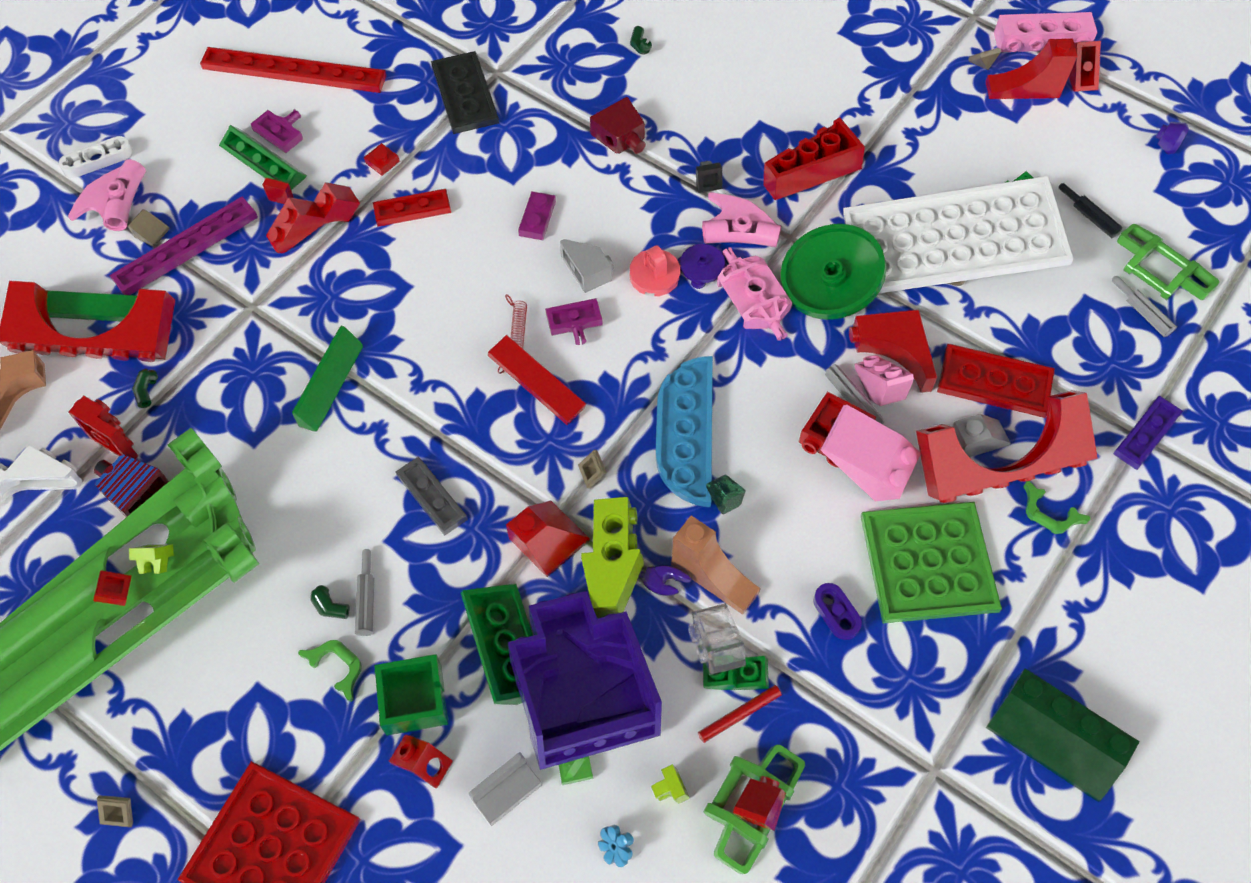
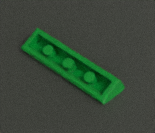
(260, 157)
(327, 380)

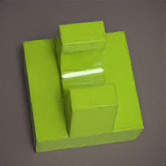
(151, 554)
(670, 786)

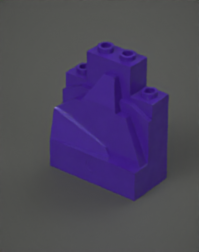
(583, 681)

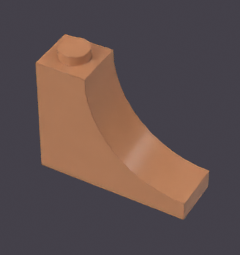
(701, 558)

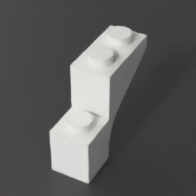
(37, 471)

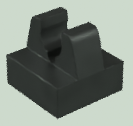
(709, 176)

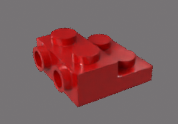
(821, 423)
(102, 426)

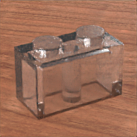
(717, 639)

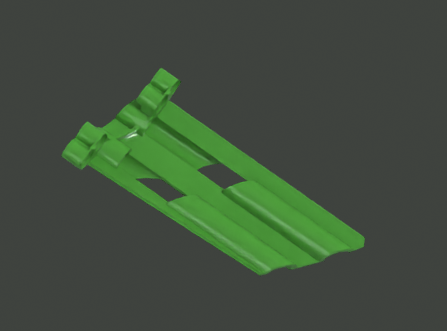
(52, 635)

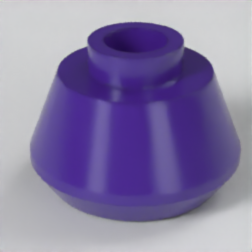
(1172, 136)

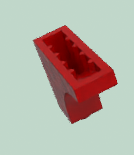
(1038, 78)
(899, 338)

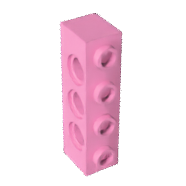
(1032, 31)

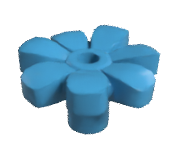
(616, 845)

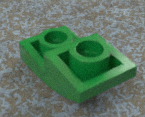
(749, 677)

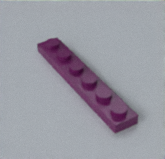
(183, 246)

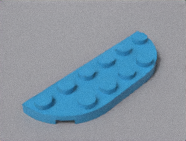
(686, 431)

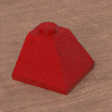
(546, 536)

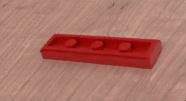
(536, 379)

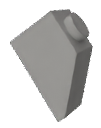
(587, 264)
(980, 434)

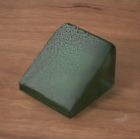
(726, 493)

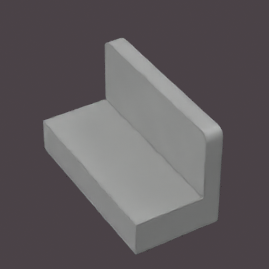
(505, 789)

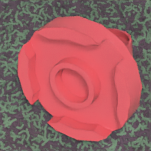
(654, 271)

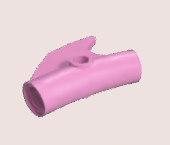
(111, 195)
(739, 223)

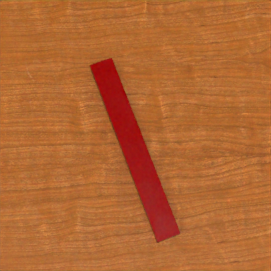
(293, 69)

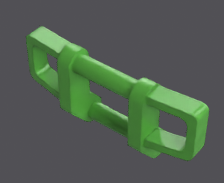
(1153, 243)
(732, 822)

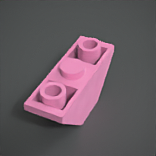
(883, 380)

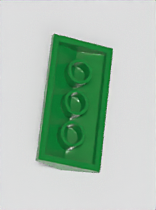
(496, 619)

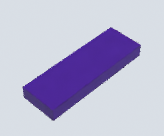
(1148, 432)

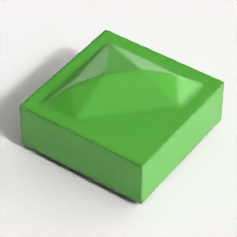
(576, 771)

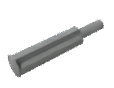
(1146, 308)
(364, 597)

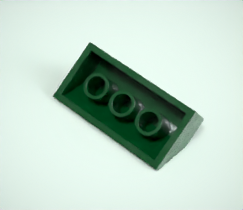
(1062, 735)

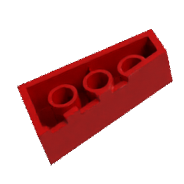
(815, 161)

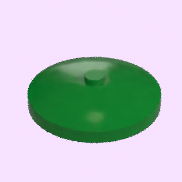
(833, 271)

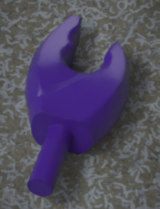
(656, 576)

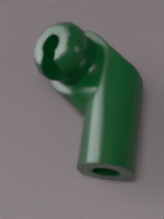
(638, 42)
(140, 387)
(324, 605)

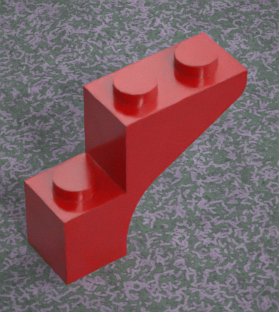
(303, 217)

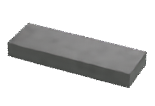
(431, 496)

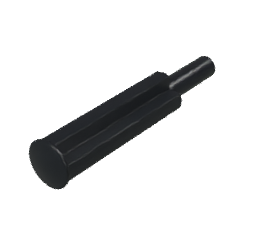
(1092, 212)

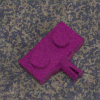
(278, 129)
(574, 318)

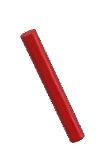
(739, 713)

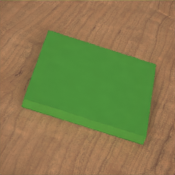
(929, 562)

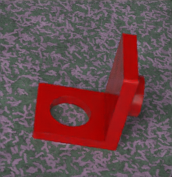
(414, 757)

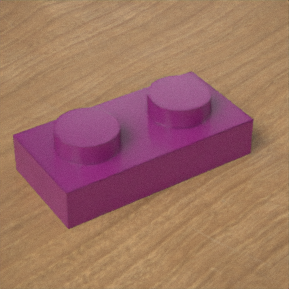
(537, 215)

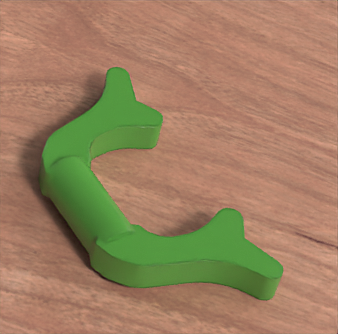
(1054, 526)
(337, 647)

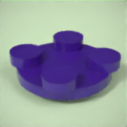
(701, 264)

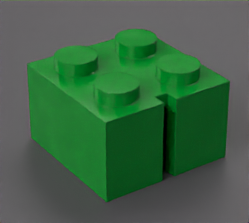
(410, 695)

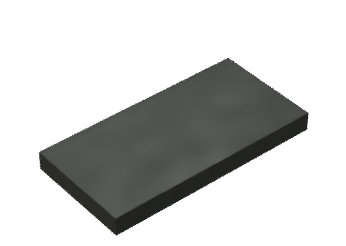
(464, 92)

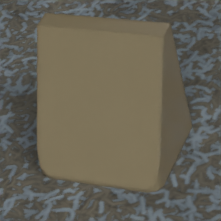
(148, 228)

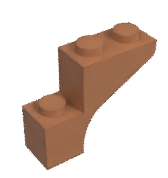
(18, 376)

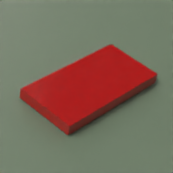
(996, 380)

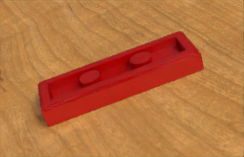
(411, 207)

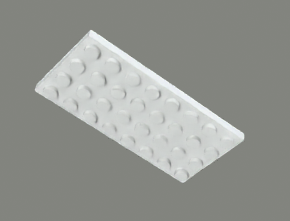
(966, 233)

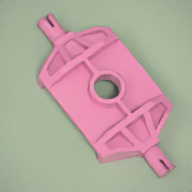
(760, 308)

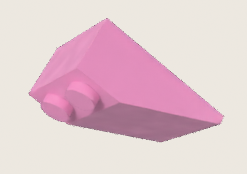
(871, 454)

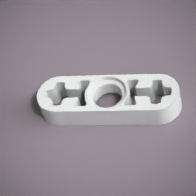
(76, 158)

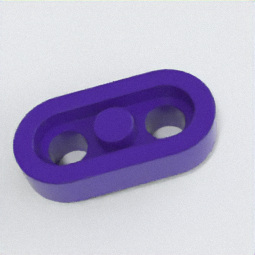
(838, 612)

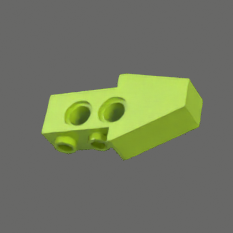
(612, 580)

